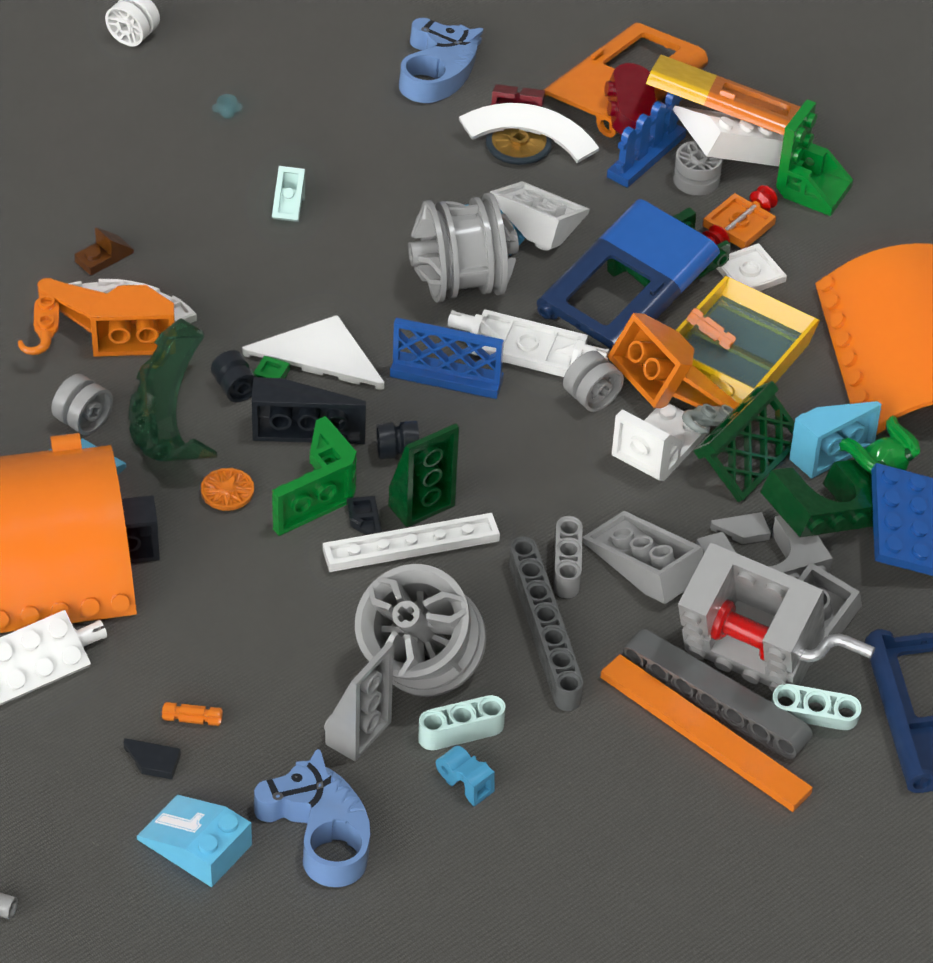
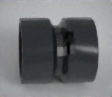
(233, 375)
(393, 439)

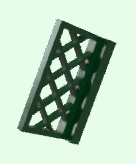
(733, 426)

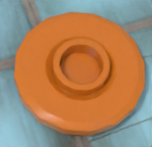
(227, 489)

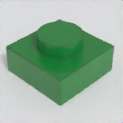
(272, 368)

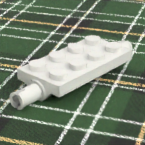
(526, 341)
(43, 654)

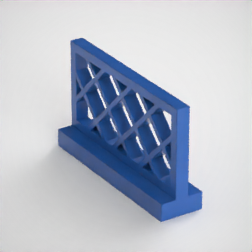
(444, 371)

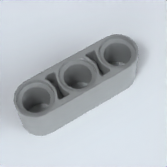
(567, 557)

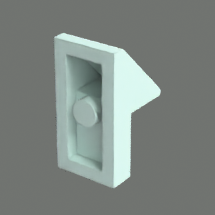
(289, 194)

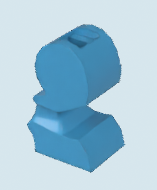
(476, 775)

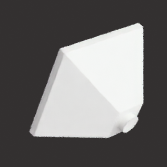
(539, 214)

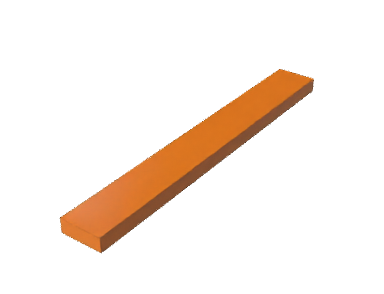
(707, 733)

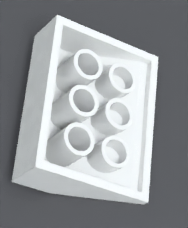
(730, 137)

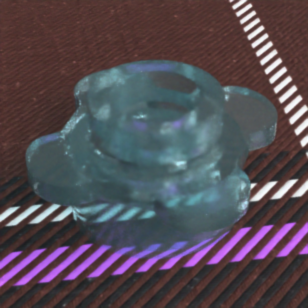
(227, 106)

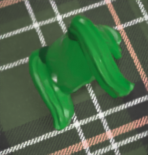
(889, 451)

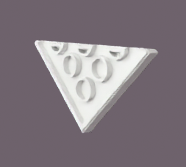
(318, 350)

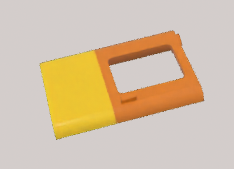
(721, 94)

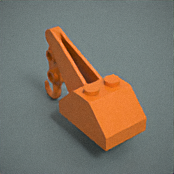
(120, 321)

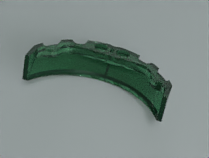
(155, 401)

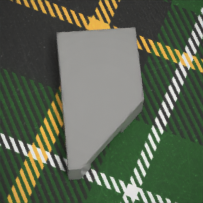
(743, 528)

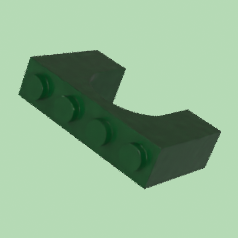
(814, 514)

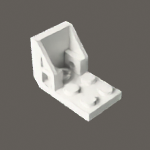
(654, 443)

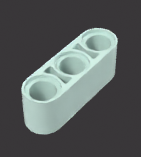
(831, 702)
(461, 722)

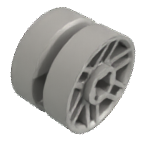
(695, 171)
(593, 381)
(82, 404)

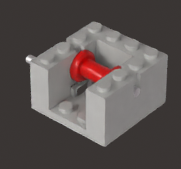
(756, 620)

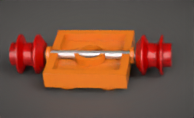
(740, 219)

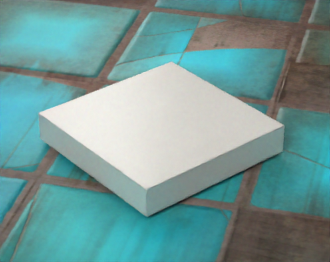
(753, 268)

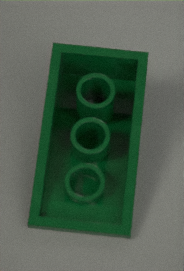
(426, 477)

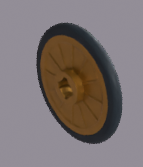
(518, 146)

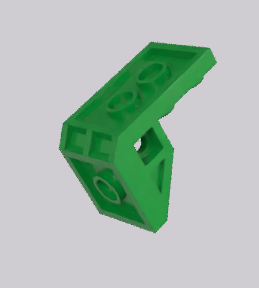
(809, 182)
(319, 490)

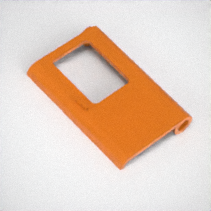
(585, 82)

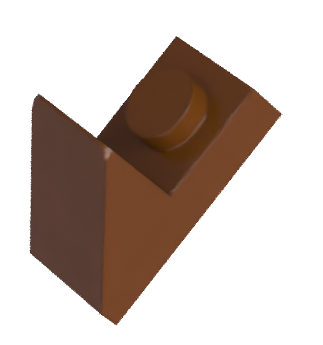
(102, 254)

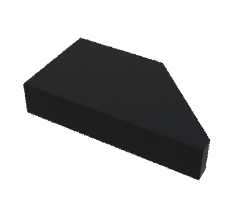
(364, 514)
(153, 758)

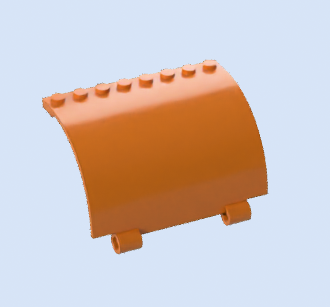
(883, 327)
(62, 536)

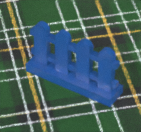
(647, 142)

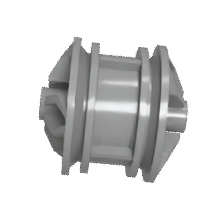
(463, 247)
(420, 629)

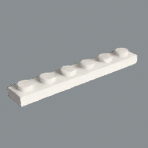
(410, 542)

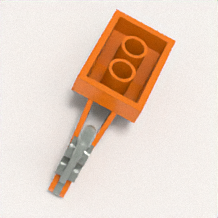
(661, 367)

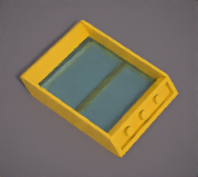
(766, 334)

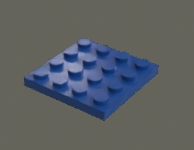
(902, 518)

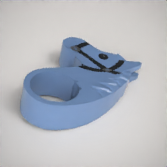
(445, 55)
(328, 807)

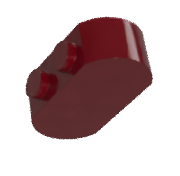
(628, 95)

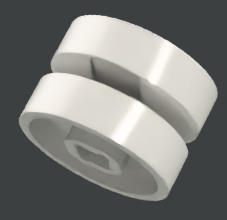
(132, 20)

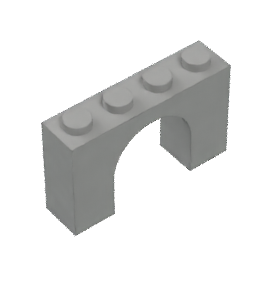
(796, 549)

